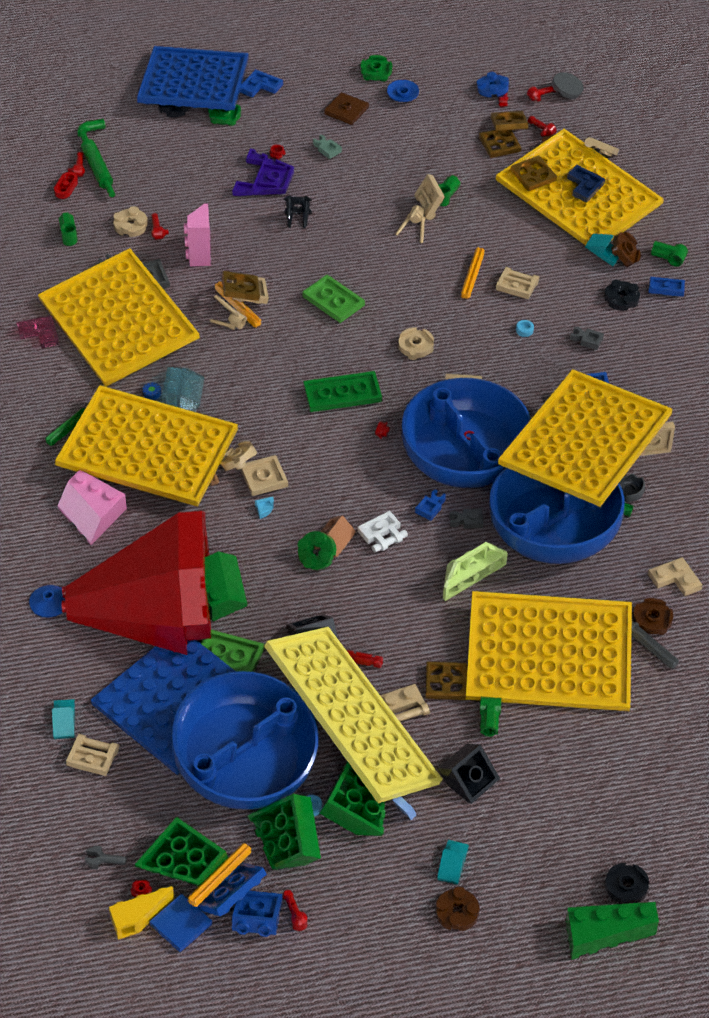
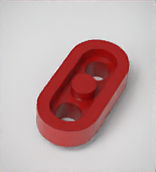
(66, 185)

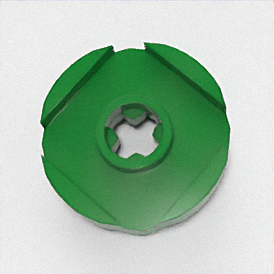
(381, 73)
(230, 117)
(309, 542)

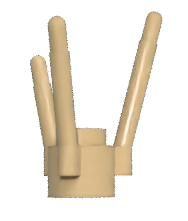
(415, 216)
(236, 319)

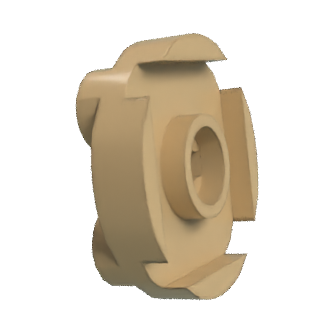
(129, 215)
(412, 350)
(238, 457)

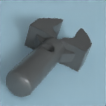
(102, 858)

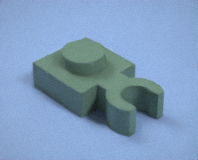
(327, 148)

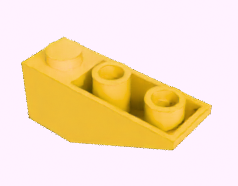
(134, 915)

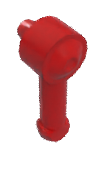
(535, 94)
(547, 130)
(78, 168)
(158, 231)
(298, 919)

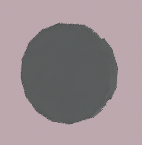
(567, 85)

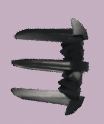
(290, 208)

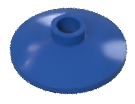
(403, 90)
(45, 606)

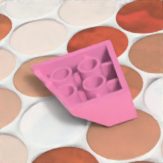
(198, 237)
(91, 505)

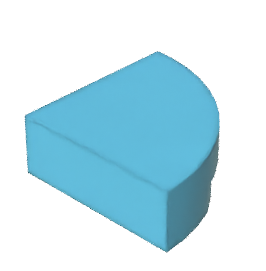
(264, 506)

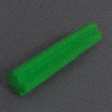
(64, 428)

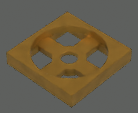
(510, 120)
(504, 150)
(527, 165)
(232, 289)
(461, 668)

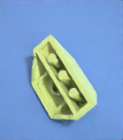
(472, 568)

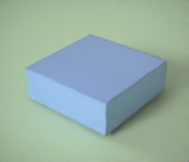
(405, 807)

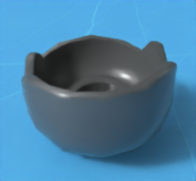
(632, 487)

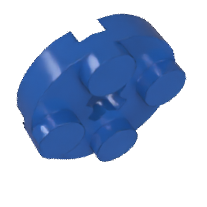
(492, 85)

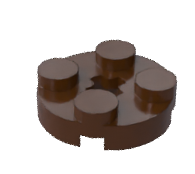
(625, 248)
(653, 625)
(456, 920)

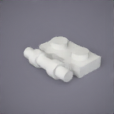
(379, 527)

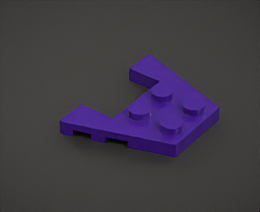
(271, 179)

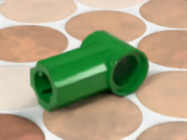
(448, 188)
(68, 229)
(674, 254)
(490, 711)

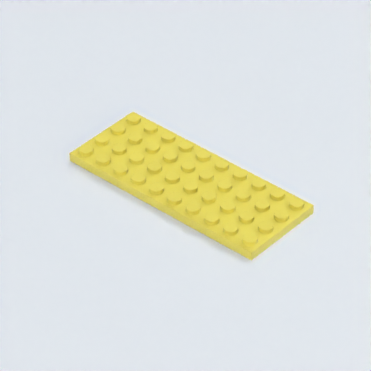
(353, 714)

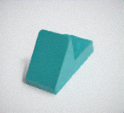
(601, 246)
(63, 719)
(452, 862)

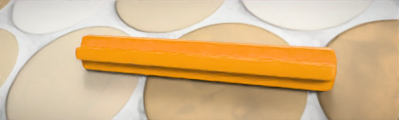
(472, 273)
(241, 307)
(219, 874)

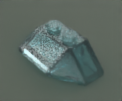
(183, 388)

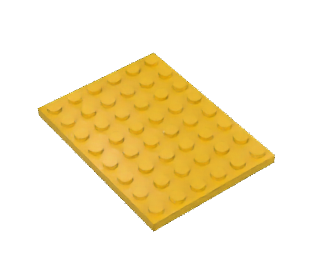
(610, 211)
(118, 317)
(585, 437)
(147, 445)
(550, 651)

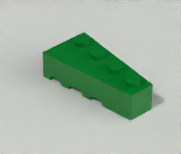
(608, 926)

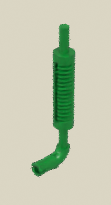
(93, 155)

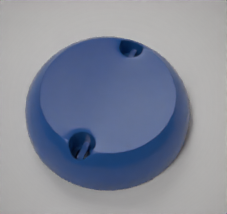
(442, 414)
(543, 527)
(244, 740)

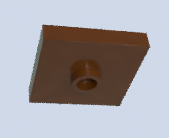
(346, 108)

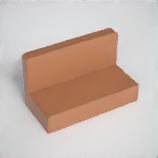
(340, 531)

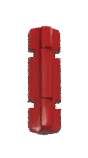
(366, 659)

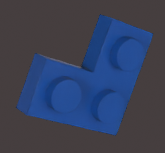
(260, 80)

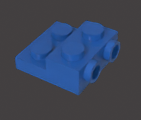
(257, 913)

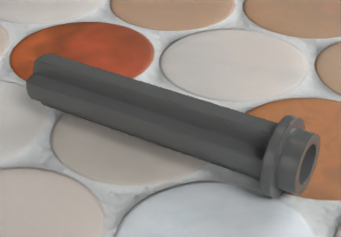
(653, 646)

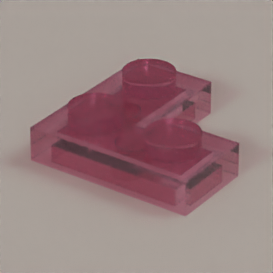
(40, 327)

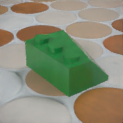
(223, 585)
(353, 805)
(288, 832)
(182, 854)

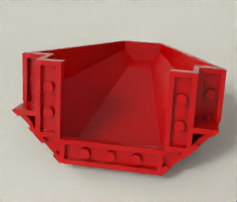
(150, 587)

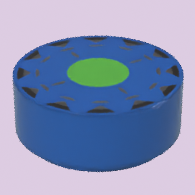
(152, 391)

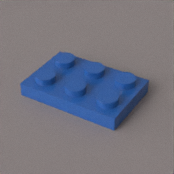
(232, 889)

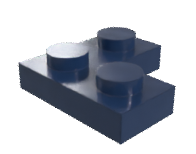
(587, 183)

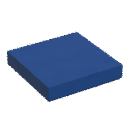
(180, 923)

